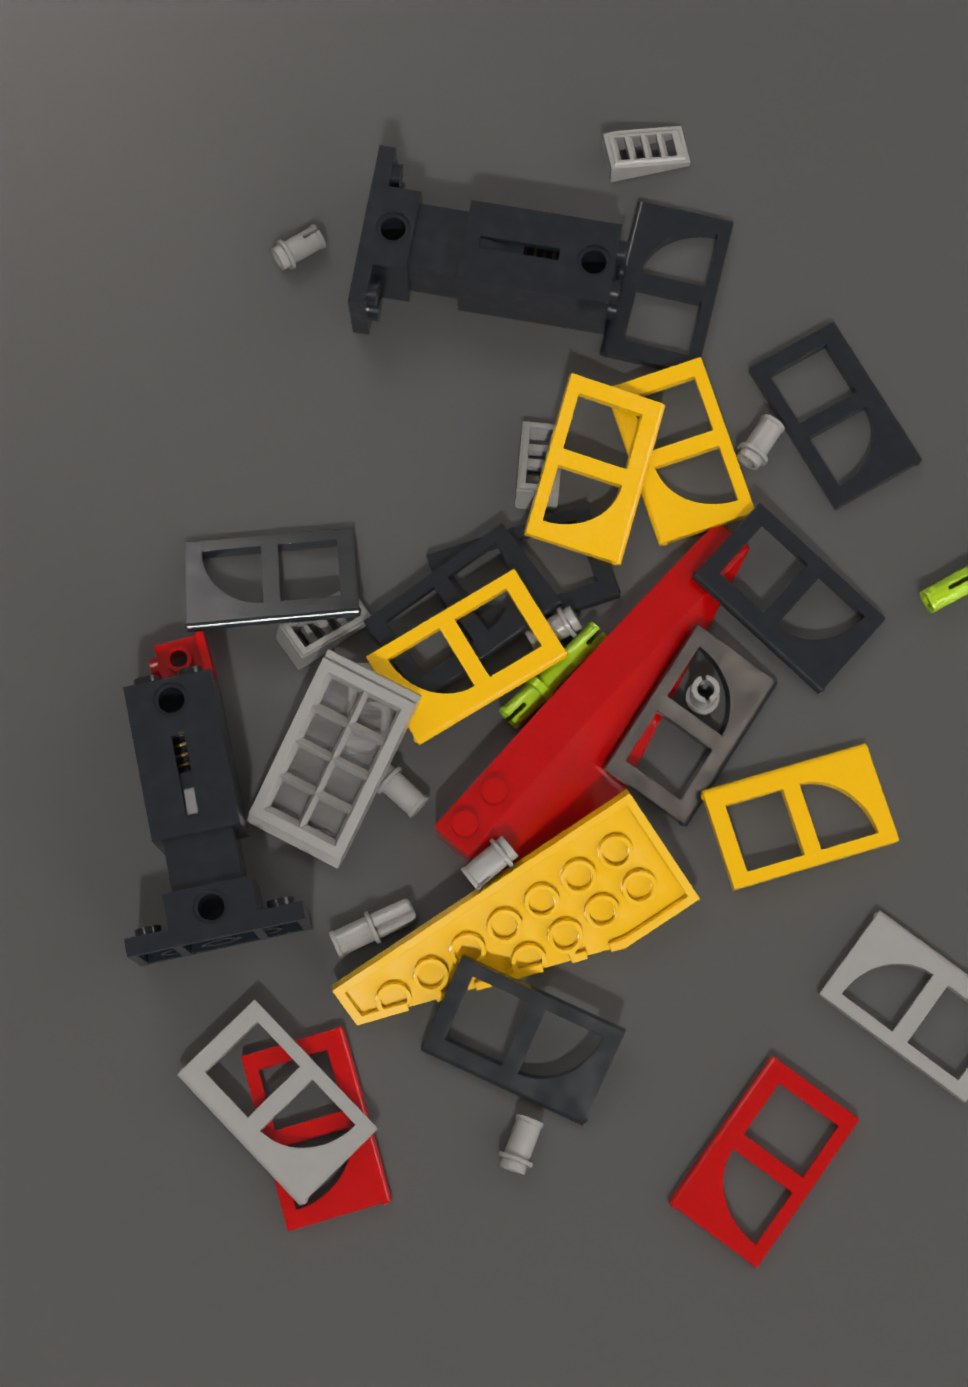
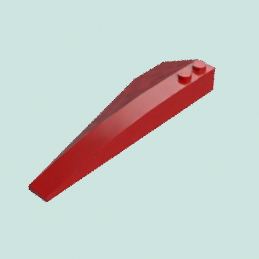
(556, 761)

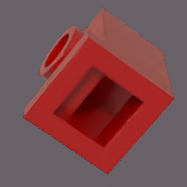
(194, 647)

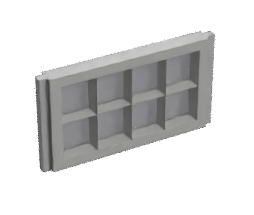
(333, 758)

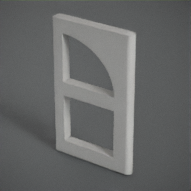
(891, 944)
(295, 1169)

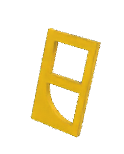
(669, 513)
(608, 533)
(440, 711)
(844, 770)

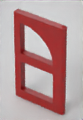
(364, 1179)
(702, 1192)

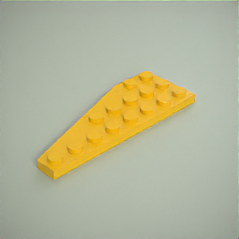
(566, 900)

